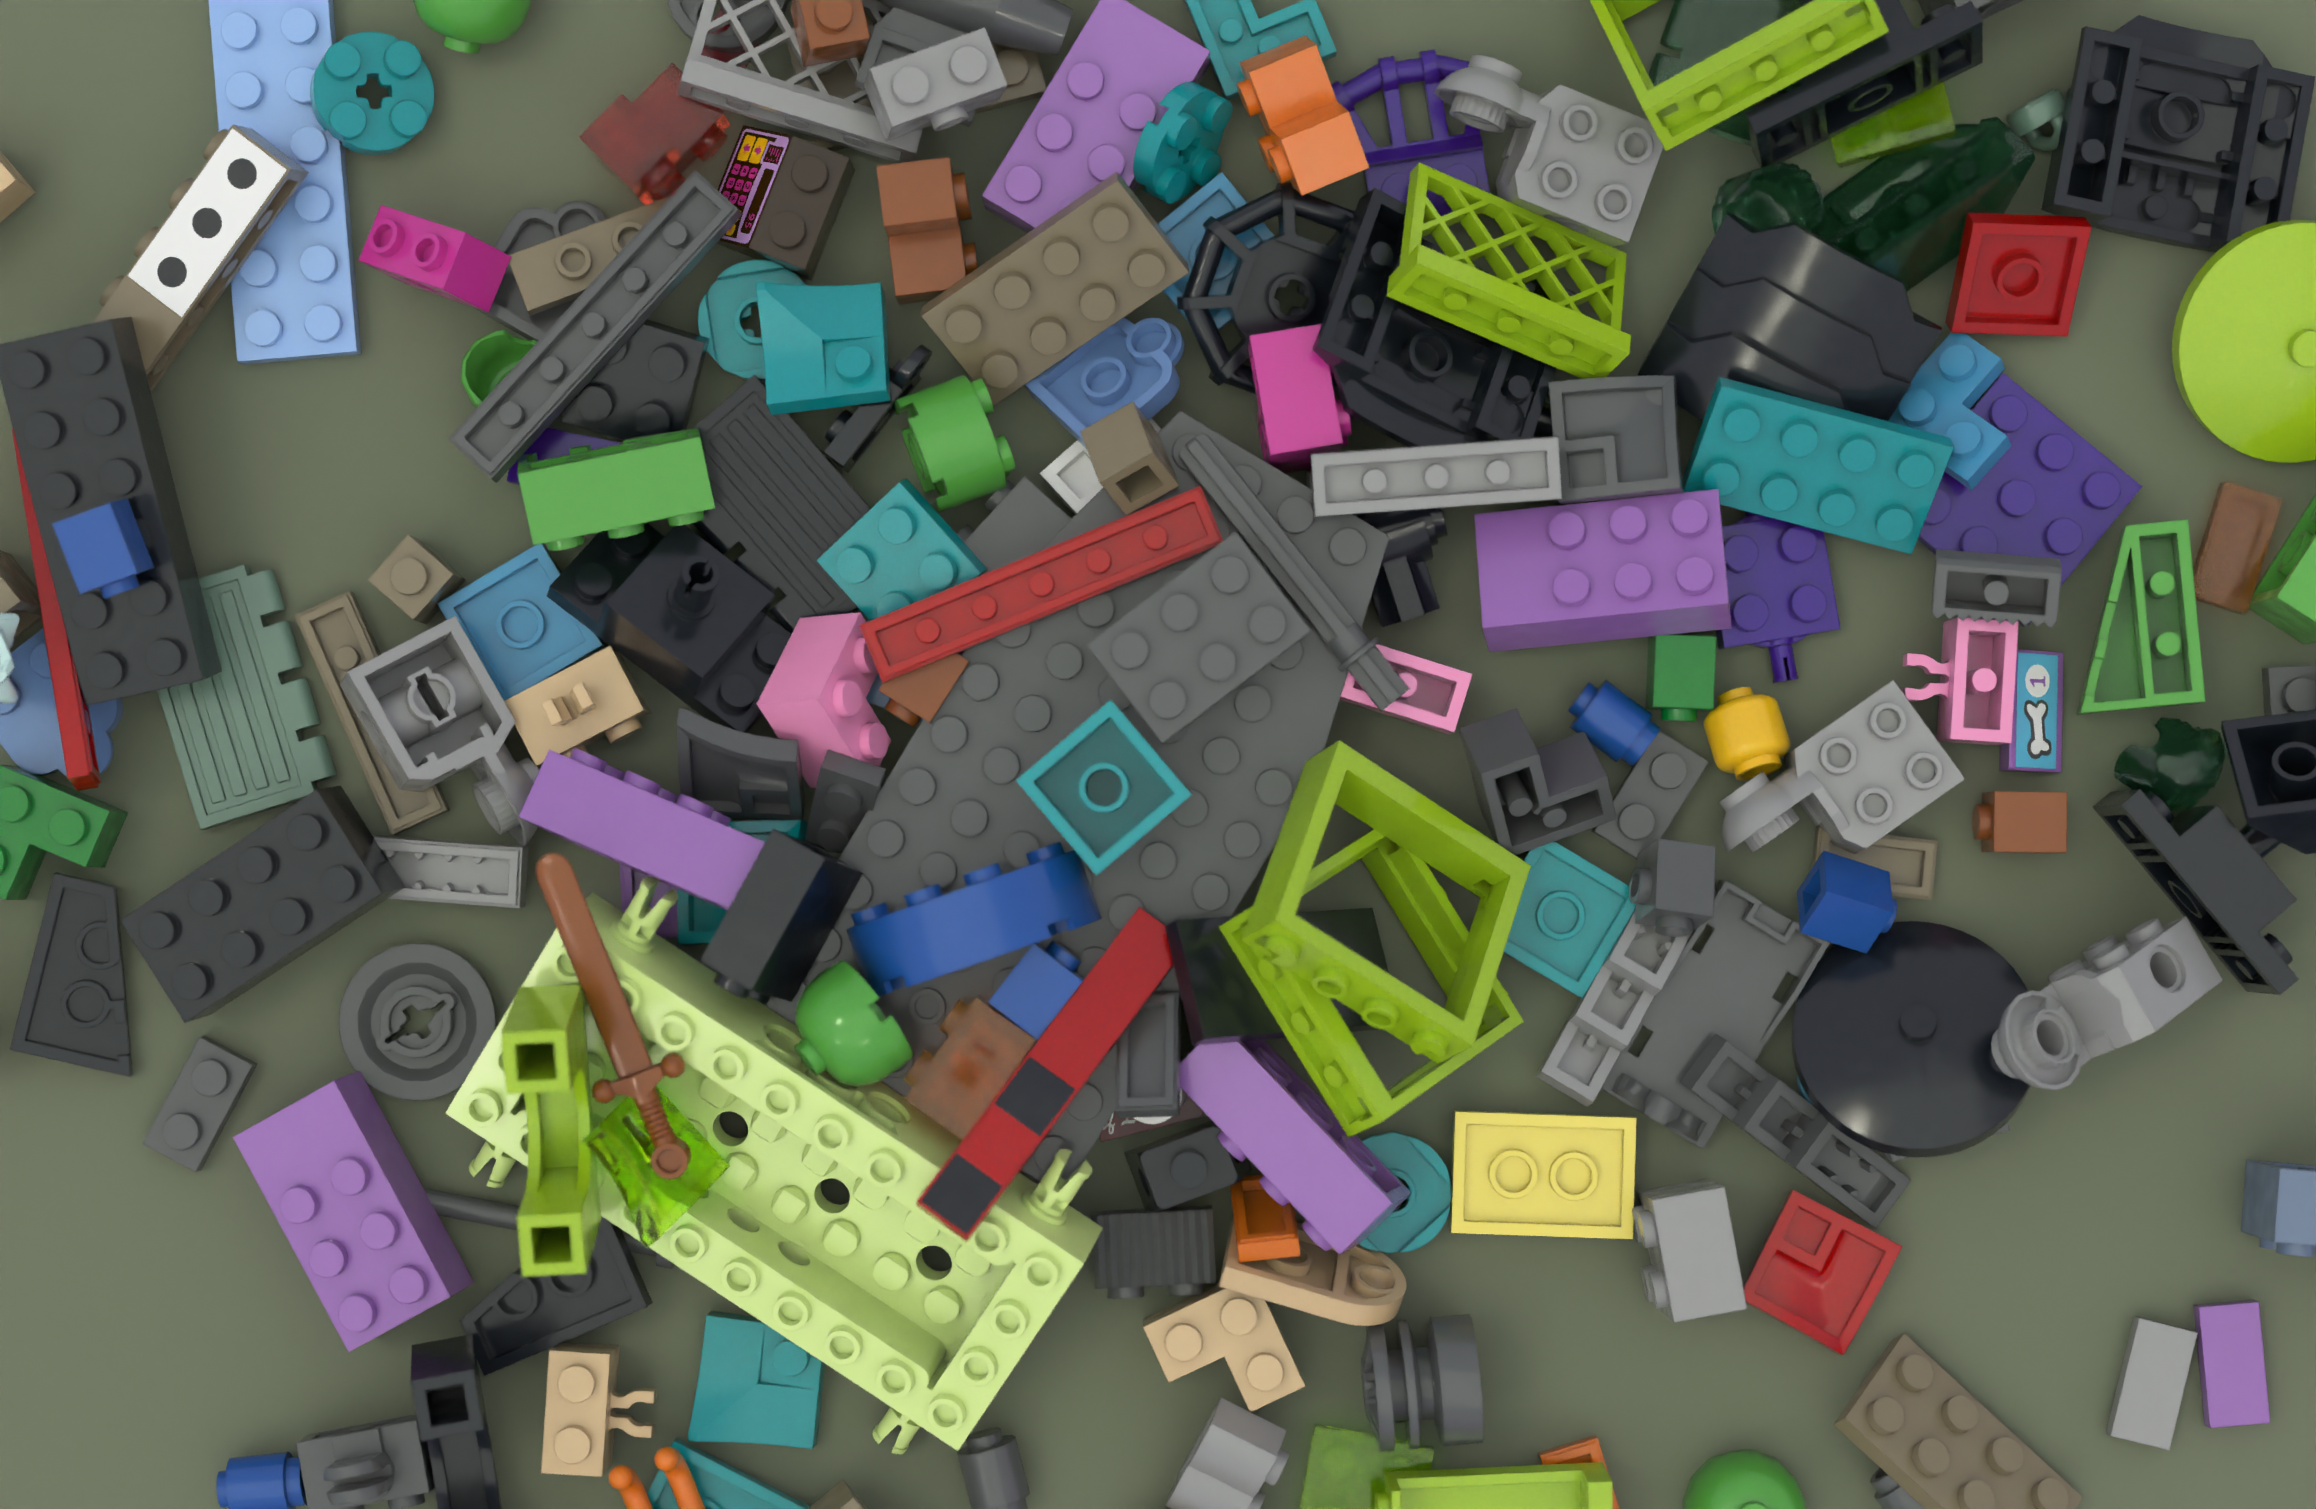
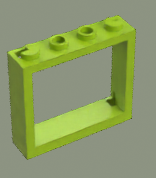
(1744, 70)
(1430, 833)
(1315, 1024)

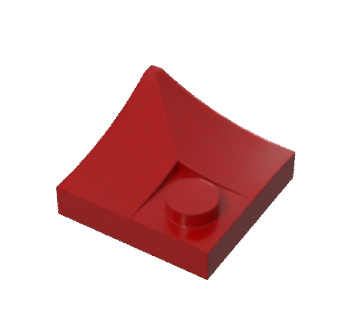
(1819, 1272)

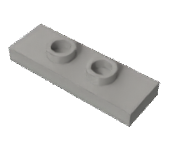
(458, 871)

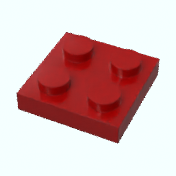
(2017, 274)

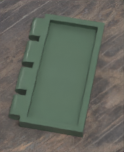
(244, 725)

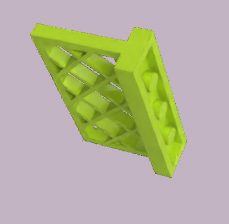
(1503, 305)

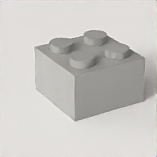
(1689, 1250)

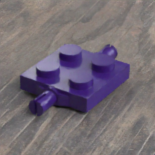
(1776, 588)

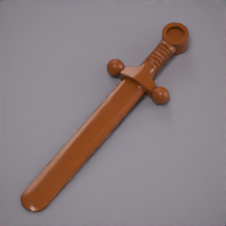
(613, 1016)

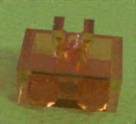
(968, 1067)

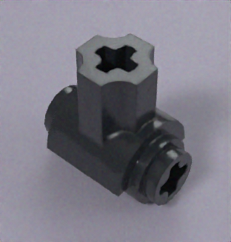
(1403, 582)

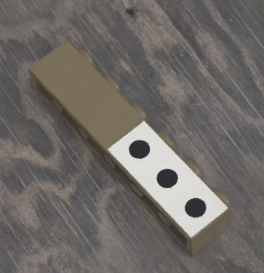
(201, 244)

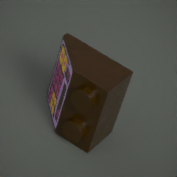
(786, 198)

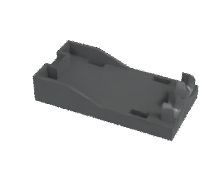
(1710, 993)

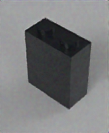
(780, 919)

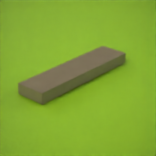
(339, 643)

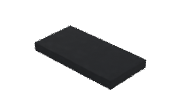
(1221, 997)

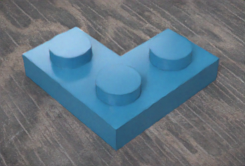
(1942, 401)

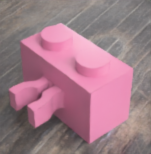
(1974, 681)

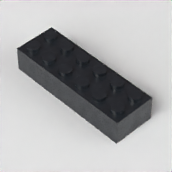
(93, 440)

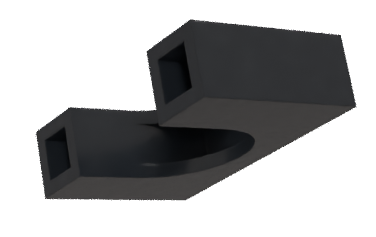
(454, 1423)

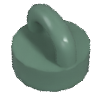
(2034, 114)

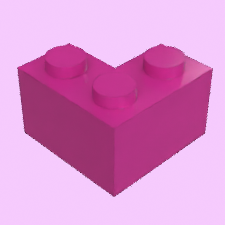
(1295, 399)

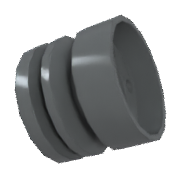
(1424, 1383)

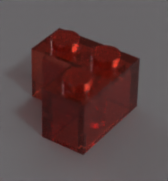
(655, 137)

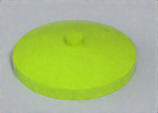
(2251, 343)

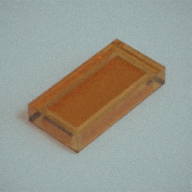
(2234, 547)

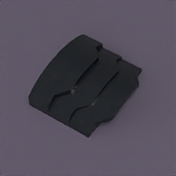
(2177, 136)
(1791, 320)
(1413, 370)

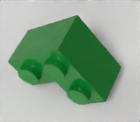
(53, 818)

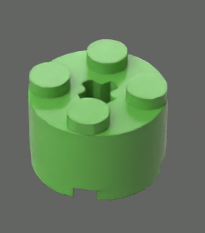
(954, 442)

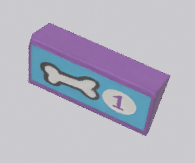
(2036, 714)

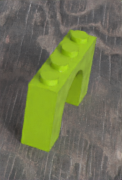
(549, 1065)

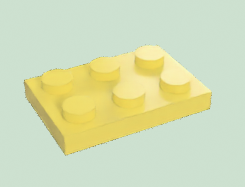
(1543, 1174)

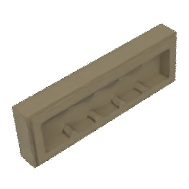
(568, 264)

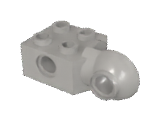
(1564, 149)
(439, 714)
(1850, 778)
(2103, 1002)

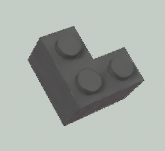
(1534, 792)

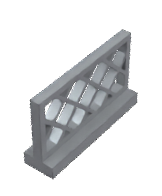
(782, 101)
(1435, 476)

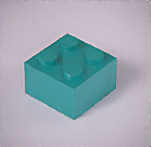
(1103, 787)

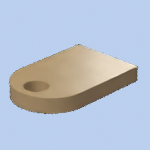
(1348, 1288)

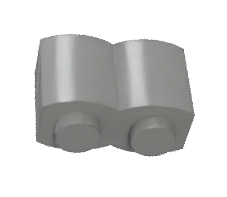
(1230, 1462)

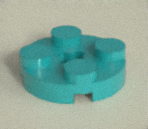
(394, 66)
(1184, 143)
(723, 313)
(1430, 1195)

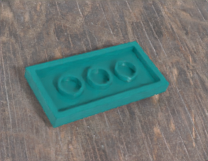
(1817, 465)

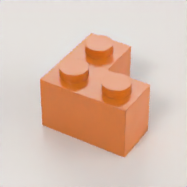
(1305, 127)

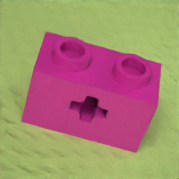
(435, 258)

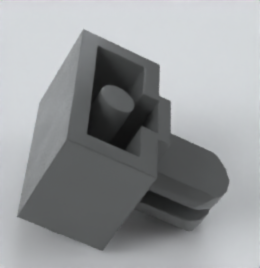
(366, 1465)

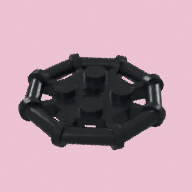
(1259, 274)

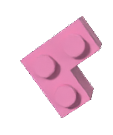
(822, 693)

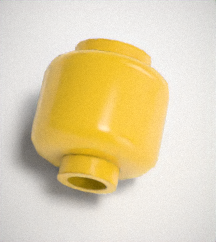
(1746, 733)

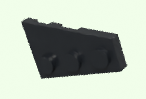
(77, 981)
(544, 1311)

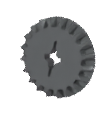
(377, 1008)

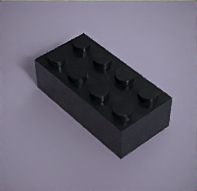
(262, 903)

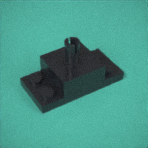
(1867, 80)
(679, 618)
(2212, 879)

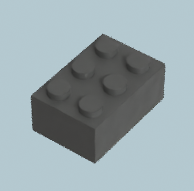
(1199, 638)

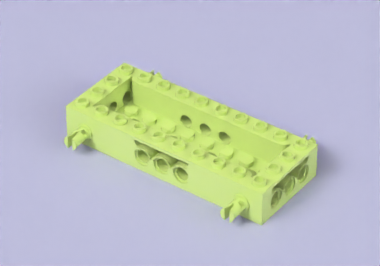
(766, 1238)

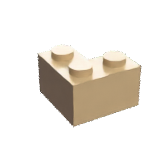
(1229, 1327)

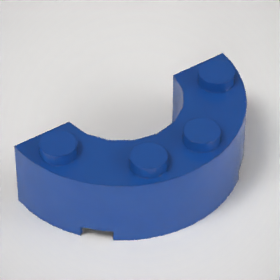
(973, 923)

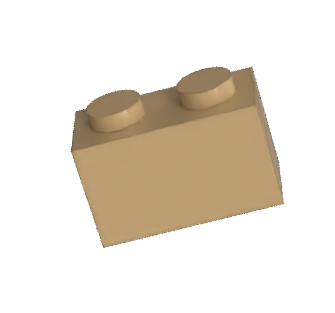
(579, 707)
(583, 1409)

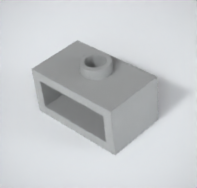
(935, 85)

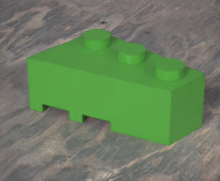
(615, 488)
(2147, 626)

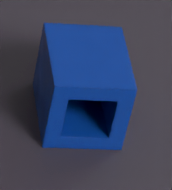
(104, 548)
(1846, 902)
(1038, 987)

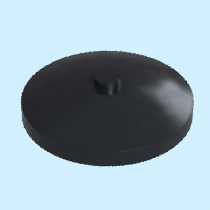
(1903, 1040)

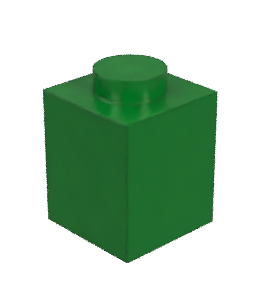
(1680, 676)

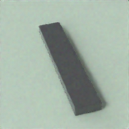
(595, 326)

